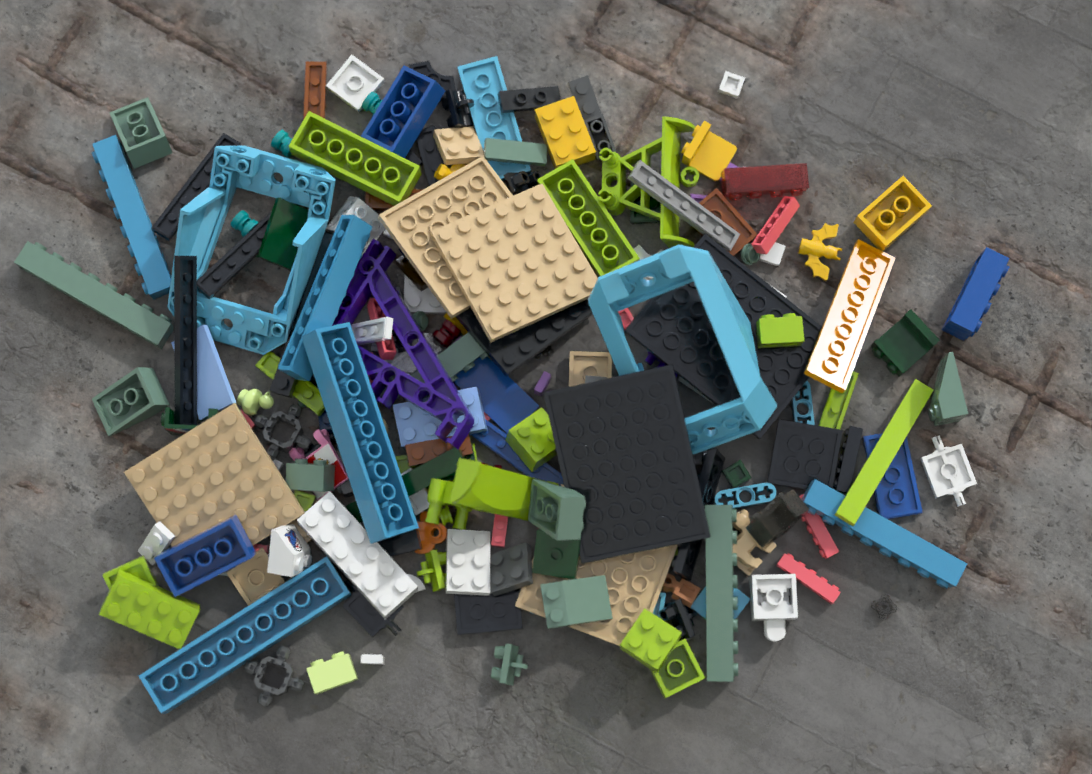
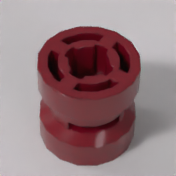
(445, 337)

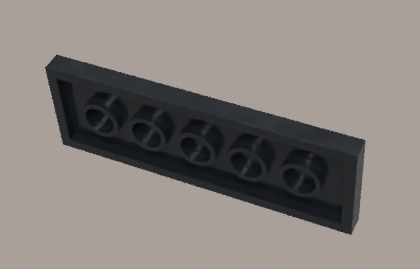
(708, 479)

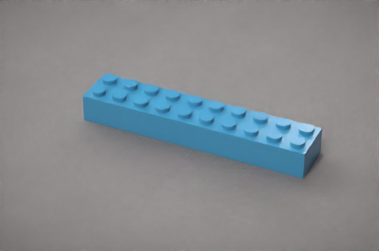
(359, 432)
(244, 635)

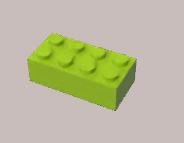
(149, 609)

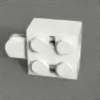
(771, 602)

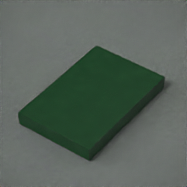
(281, 230)

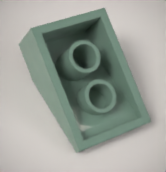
(141, 132)
(947, 398)
(130, 400)
(556, 510)
(576, 601)

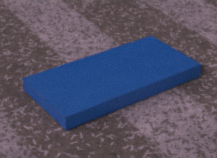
(499, 394)
(897, 491)

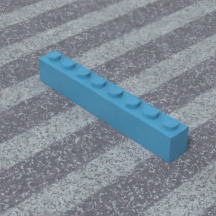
(134, 216)
(326, 292)
(887, 536)

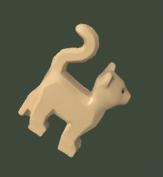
(746, 544)

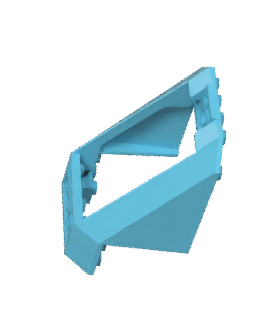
(203, 221)
(731, 326)

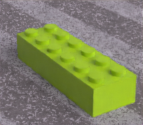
(354, 159)
(588, 219)

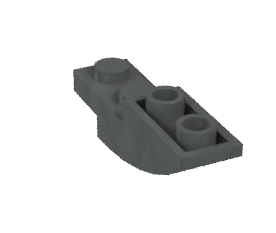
(592, 116)

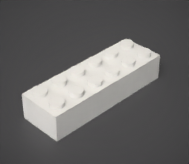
(350, 550)

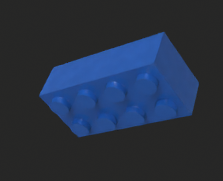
(403, 111)
(975, 294)
(205, 555)

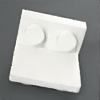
(357, 207)

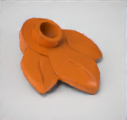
(426, 534)

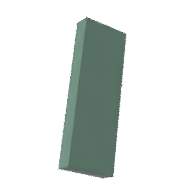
(515, 152)

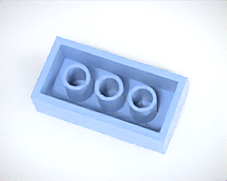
(418, 426)

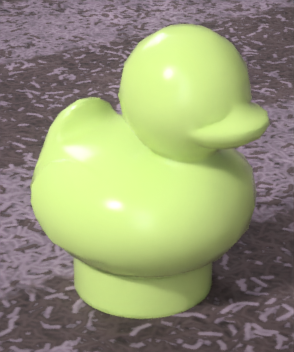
(253, 399)

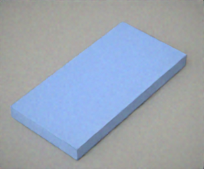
(212, 382)

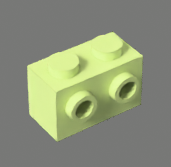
(331, 673)

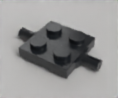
(367, 615)

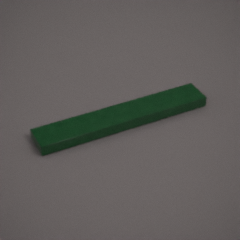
(421, 476)

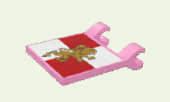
(325, 452)

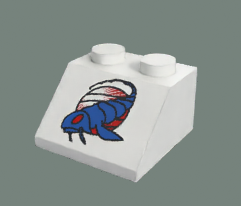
(288, 552)

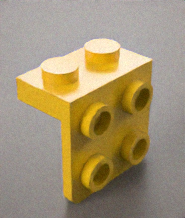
(708, 152)

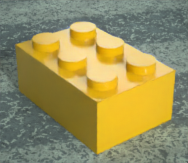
(565, 132)
(892, 213)

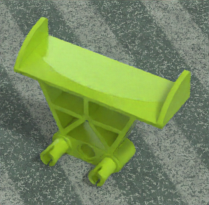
(614, 168)
(480, 489)

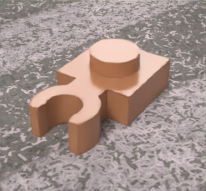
(681, 590)

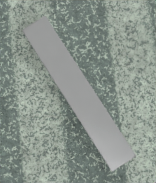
(683, 205)

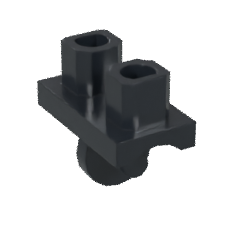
(459, 107)
(521, 181)
(679, 617)

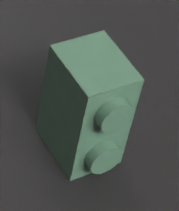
(310, 476)

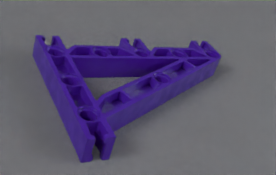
(444, 400)

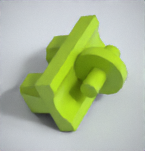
(432, 570)

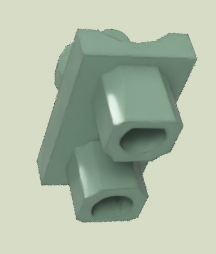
(511, 664)

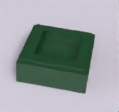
(736, 474)

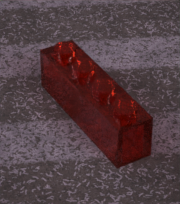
(764, 181)

